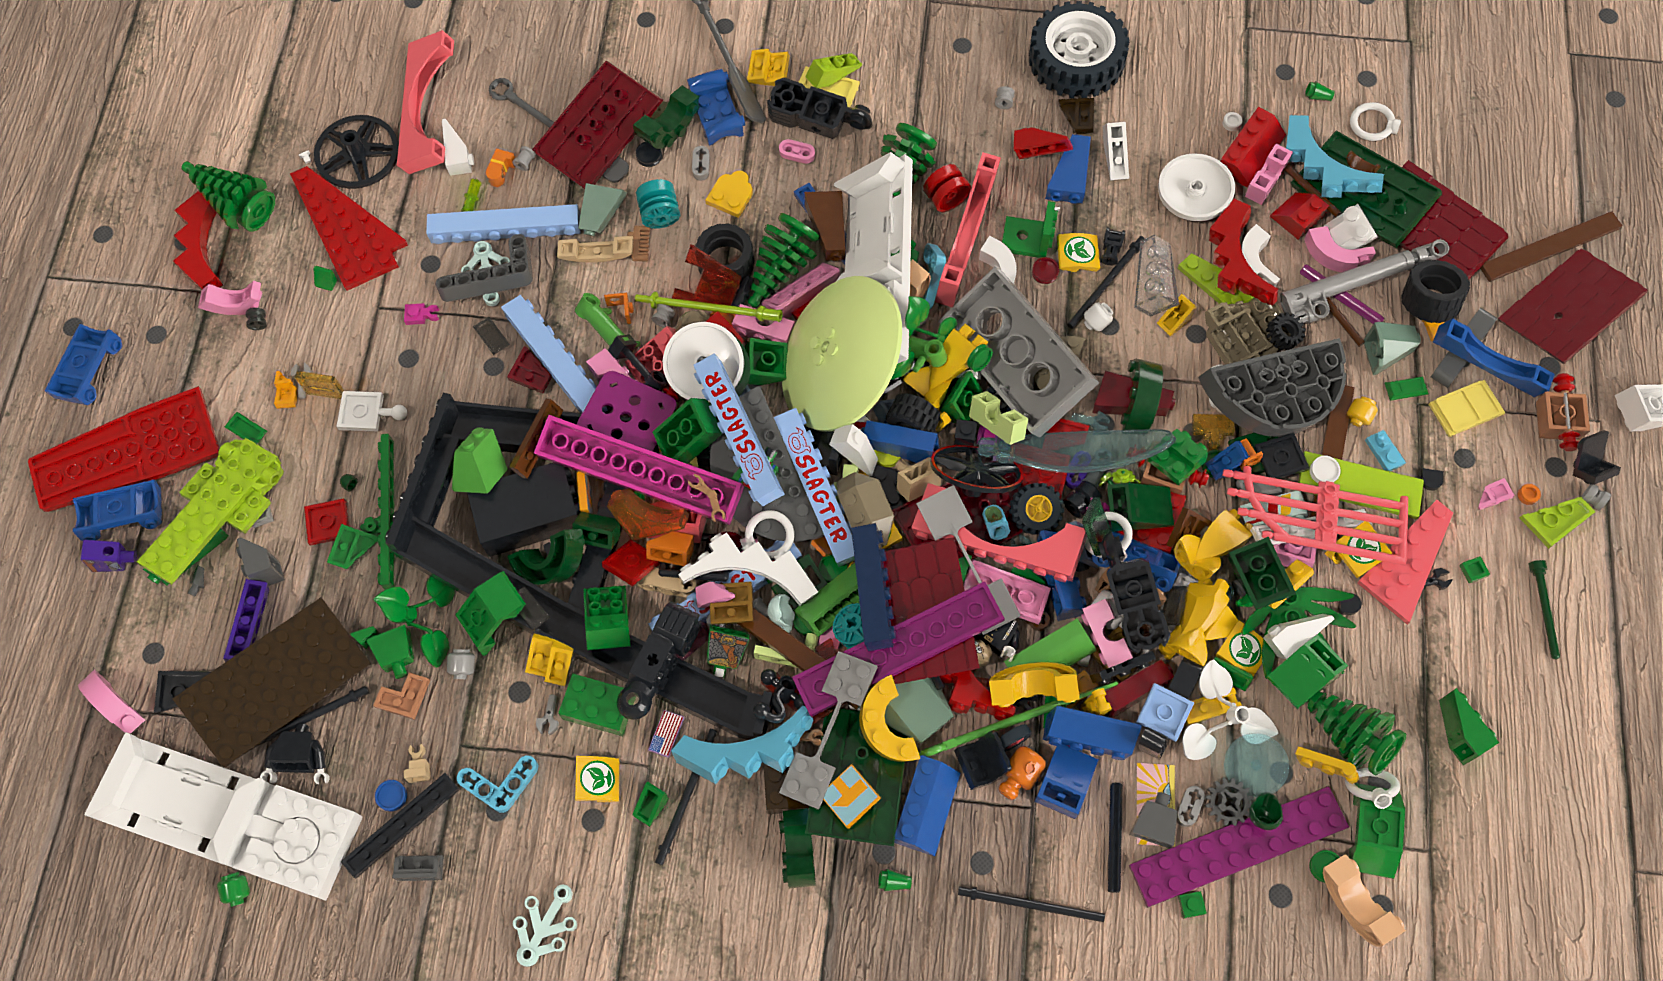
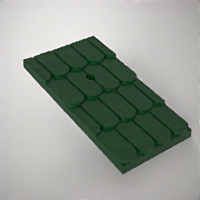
(1403, 194)
(884, 776)

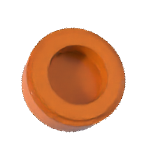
(1529, 494)

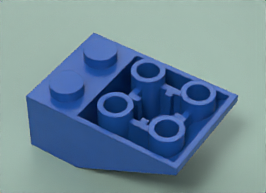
(1066, 781)

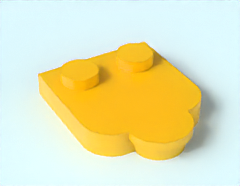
(731, 193)

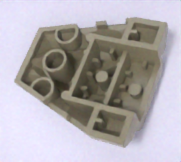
(1240, 329)

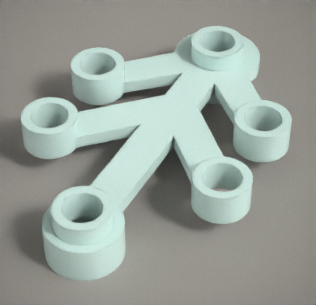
(483, 256)
(543, 928)

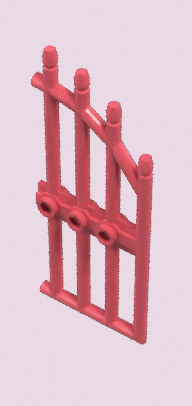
(1326, 515)

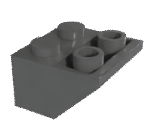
(259, 563)

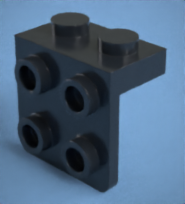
(1589, 461)
(983, 760)

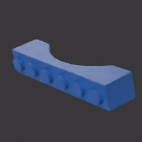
(1463, 343)

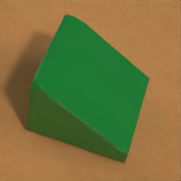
(324, 278)
(364, 634)

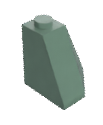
(599, 207)
(1389, 344)

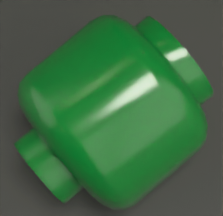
(233, 889)

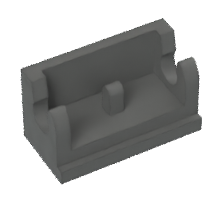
(418, 868)

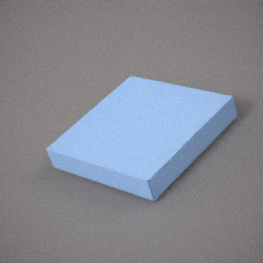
(1164, 712)

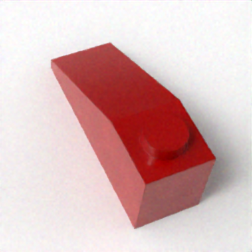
(1038, 142)

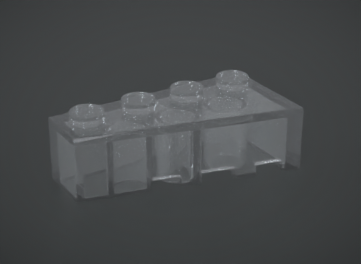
(1155, 277)

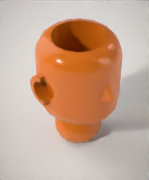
(1025, 771)

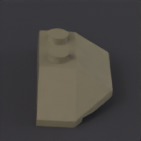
(865, 502)

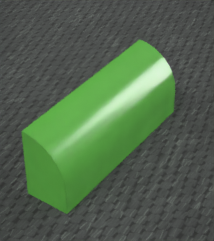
(822, 609)
(1063, 646)

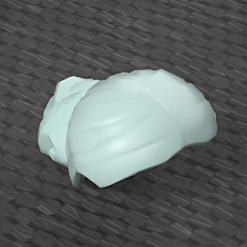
(781, 612)

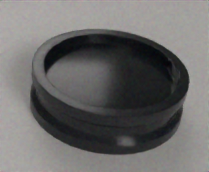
(648, 155)

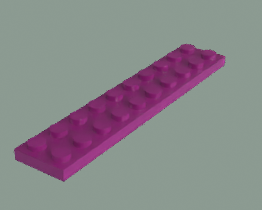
(914, 642)
(1236, 848)

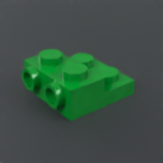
(1180, 458)

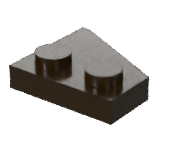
(1079, 113)

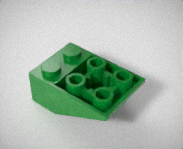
(606, 617)
(1307, 671)
(1464, 728)

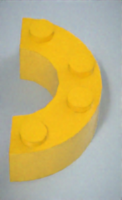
(1033, 679)
(874, 727)

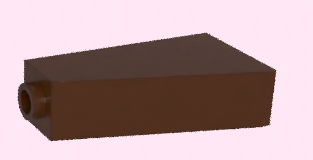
(827, 219)

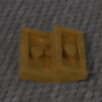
(737, 609)

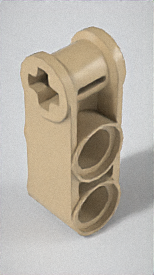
(666, 585)

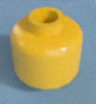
(1362, 411)

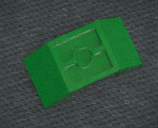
(487, 608)
(1378, 835)

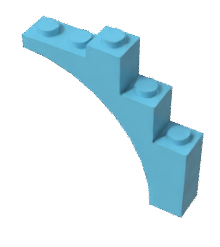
(1319, 166)
(744, 757)

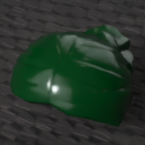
(1266, 812)

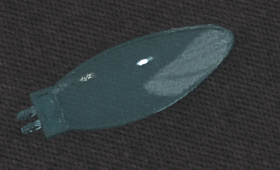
(1079, 450)

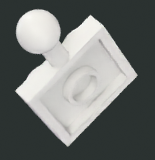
(363, 410)

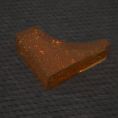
(643, 519)

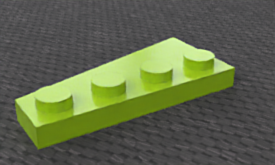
(1206, 277)

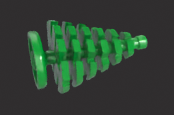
(911, 145)
(233, 195)
(786, 248)
(1358, 731)

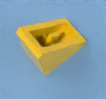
(1177, 316)

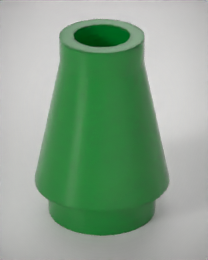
(1319, 92)
(892, 880)

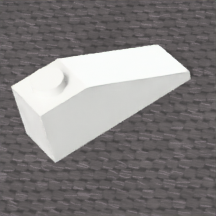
(1116, 150)
(456, 153)
(855, 447)
(1290, 636)

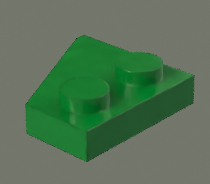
(349, 546)

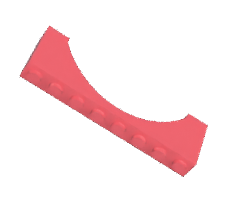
(423, 60)
(971, 220)
(1052, 556)

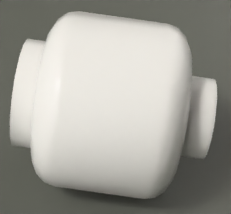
(1098, 316)

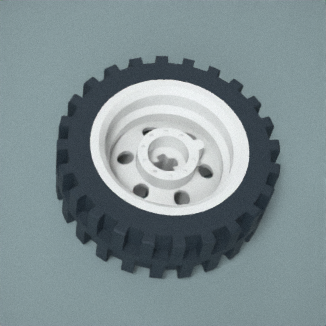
(1077, 63)

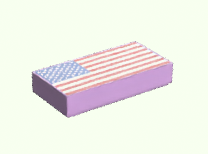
(666, 734)

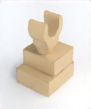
(418, 767)

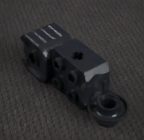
(814, 109)
(1134, 597)
(671, 635)

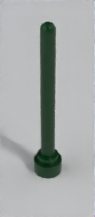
(1538, 569)

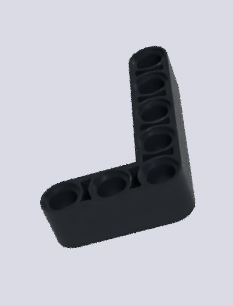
(1183, 684)

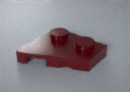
(529, 372)

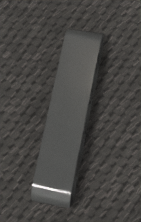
(1451, 363)

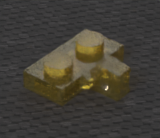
(1213, 428)

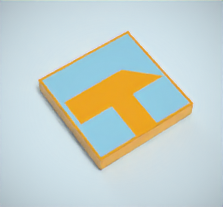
(584, 493)
(850, 796)

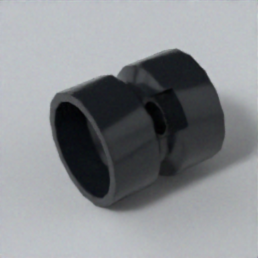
(1078, 501)

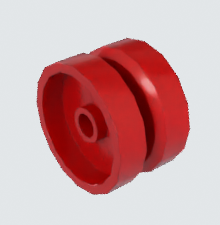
(947, 188)

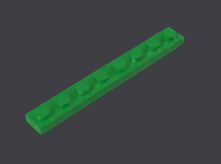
(386, 504)

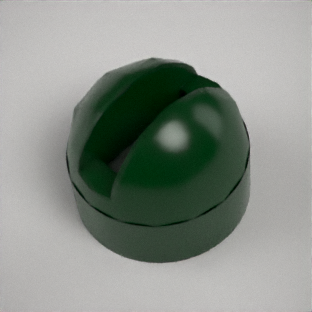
(348, 482)

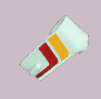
(1278, 509)

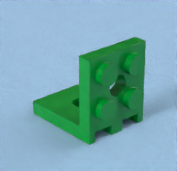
(1038, 233)

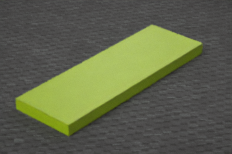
(1374, 483)

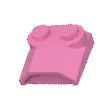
(1290, 552)

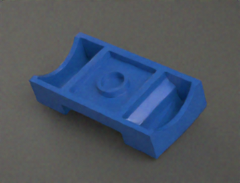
(716, 106)
(80, 363)
(118, 507)
(1162, 563)

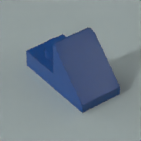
(1229, 459)

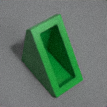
(650, 804)

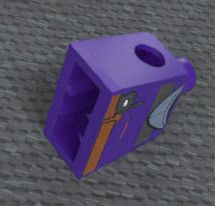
(106, 556)

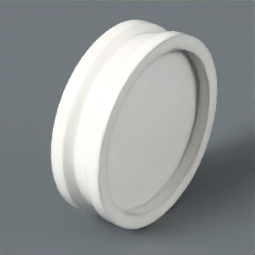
(1325, 469)

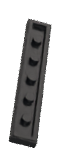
(399, 825)

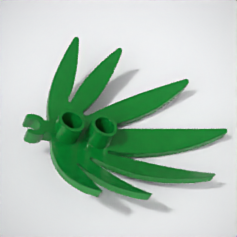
(1291, 610)

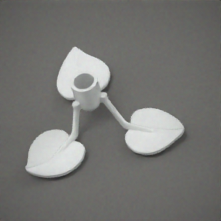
(1213, 683)

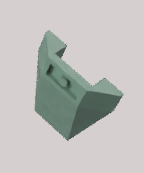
(917, 709)

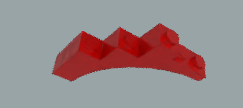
(1228, 255)
(971, 693)

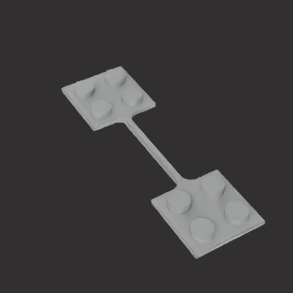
(945, 516)
(809, 776)

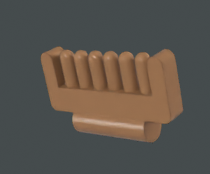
(640, 251)

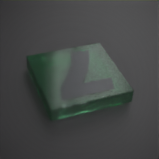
(1095, 524)

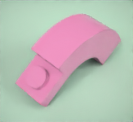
(1331, 255)
(230, 301)
(109, 703)

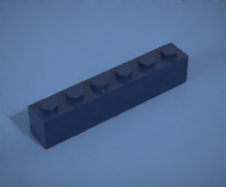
(872, 587)

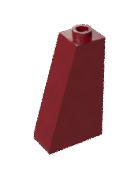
(1114, 396)
(1137, 687)

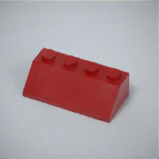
(1253, 146)

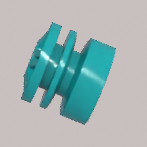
(657, 203)
(848, 626)

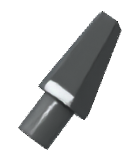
(197, 581)

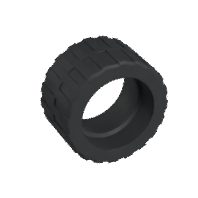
(729, 236)
(1440, 277)

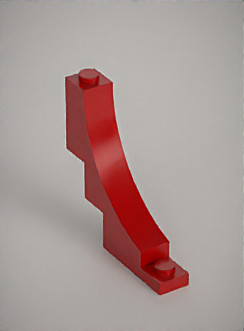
(194, 261)

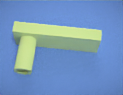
(770, 655)

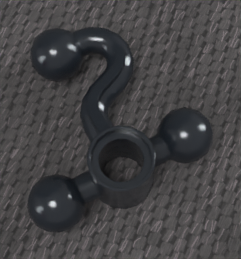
(783, 694)

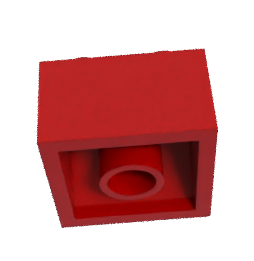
(1300, 213)

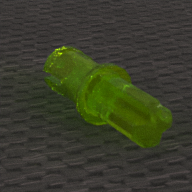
(471, 196)

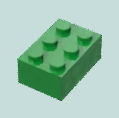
(687, 431)
(593, 705)

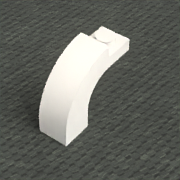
(1252, 244)
(999, 256)

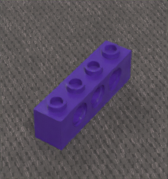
(247, 617)

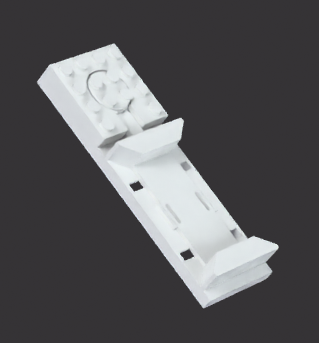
(881, 227)
(250, 828)

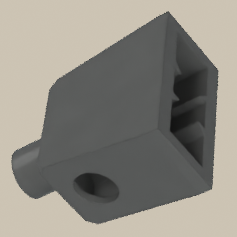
(1156, 822)

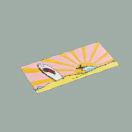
(1150, 781)

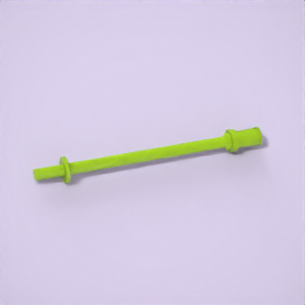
(761, 313)

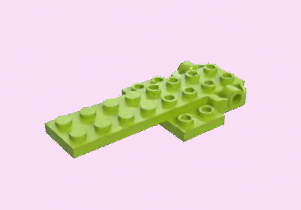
(216, 496)

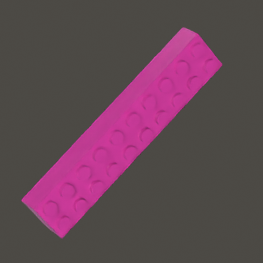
(635, 468)

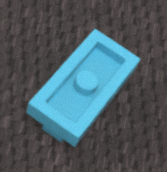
(1385, 451)

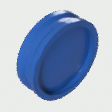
(391, 795)

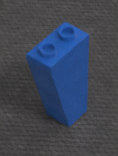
(1070, 175)

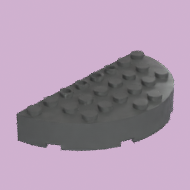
(1279, 390)
(794, 503)

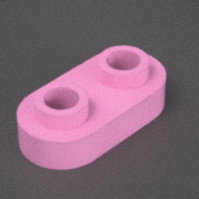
(797, 152)

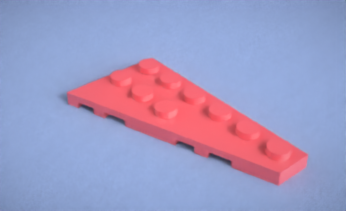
(1401, 585)

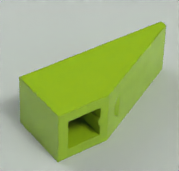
(831, 69)

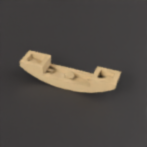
(595, 251)

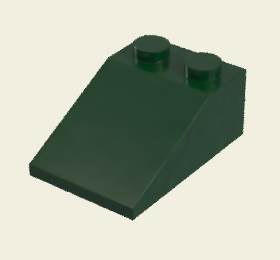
(1261, 573)

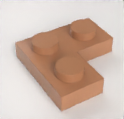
(405, 702)

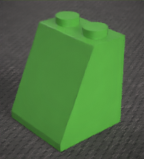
(478, 463)

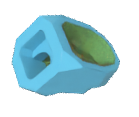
(996, 522)

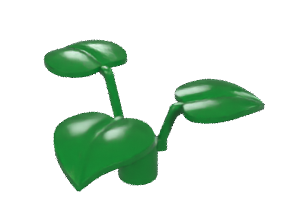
(917, 312)
(394, 606)

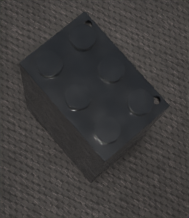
(525, 509)

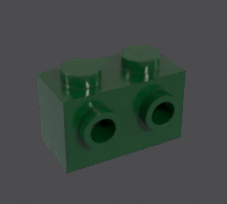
(598, 529)

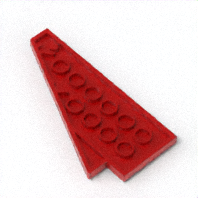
(352, 236)

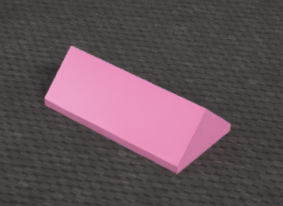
(802, 289)

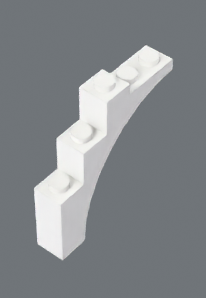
(726, 556)

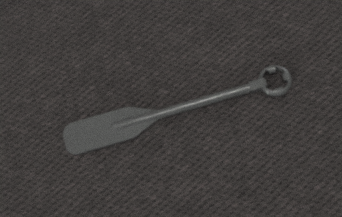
(738, 81)
(613, 174)

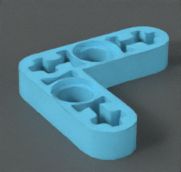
(936, 261)
(497, 792)

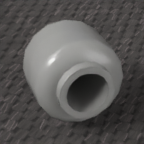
(460, 663)

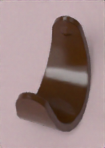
(1358, 163)

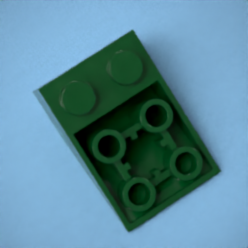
(1141, 505)

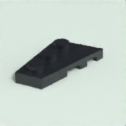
(1123, 668)
(171, 684)

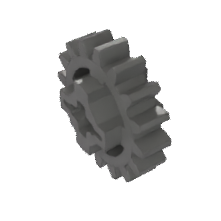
(1222, 795)

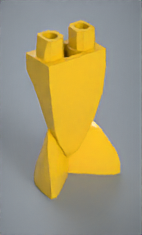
(935, 381)
(1202, 555)
(1202, 608)

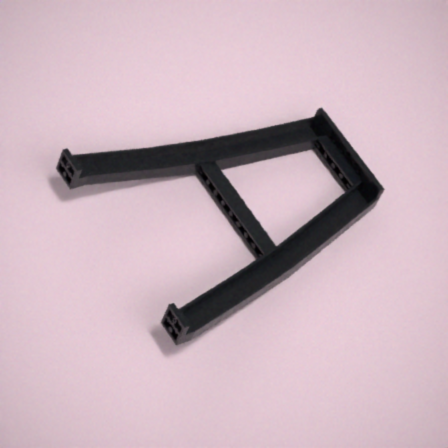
(463, 569)

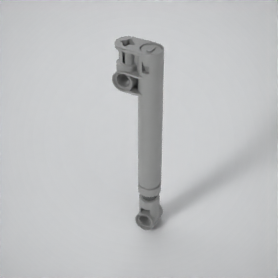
(1305, 298)

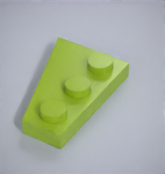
(1557, 521)

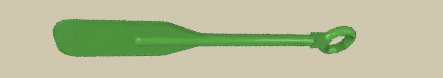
(953, 742)

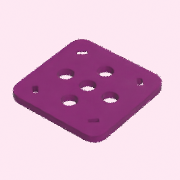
(618, 398)

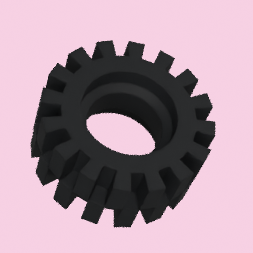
(1279, 337)

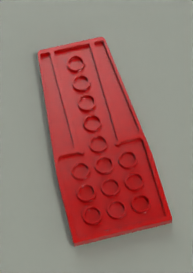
(127, 451)

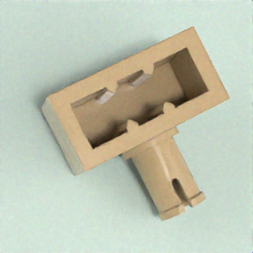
(914, 479)

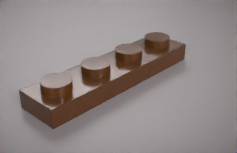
(525, 457)

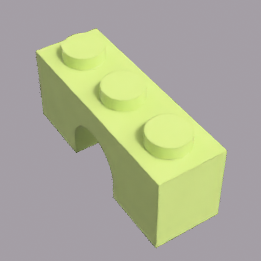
(1007, 426)

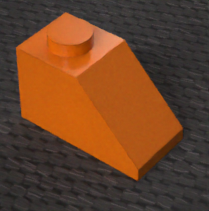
(671, 548)

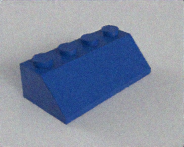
(1066, 594)
(1091, 732)
(927, 806)

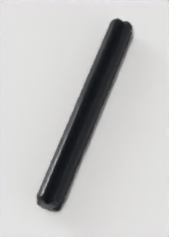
(1115, 838)

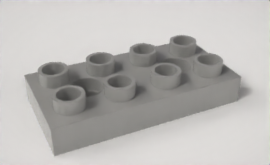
(1022, 349)

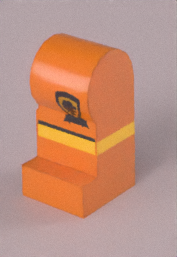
(499, 166)

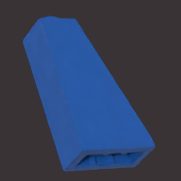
(901, 441)

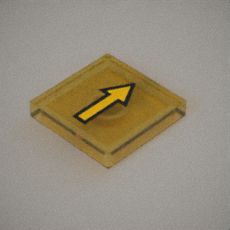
(319, 384)

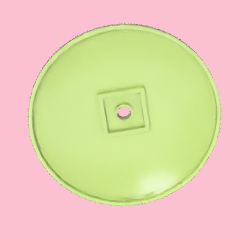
(863, 342)

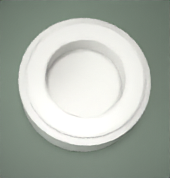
(1232, 121)

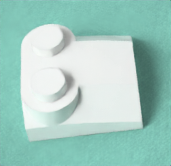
(1351, 229)

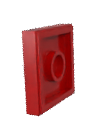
(325, 520)
(630, 563)

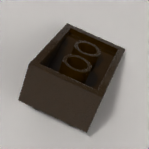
(777, 802)

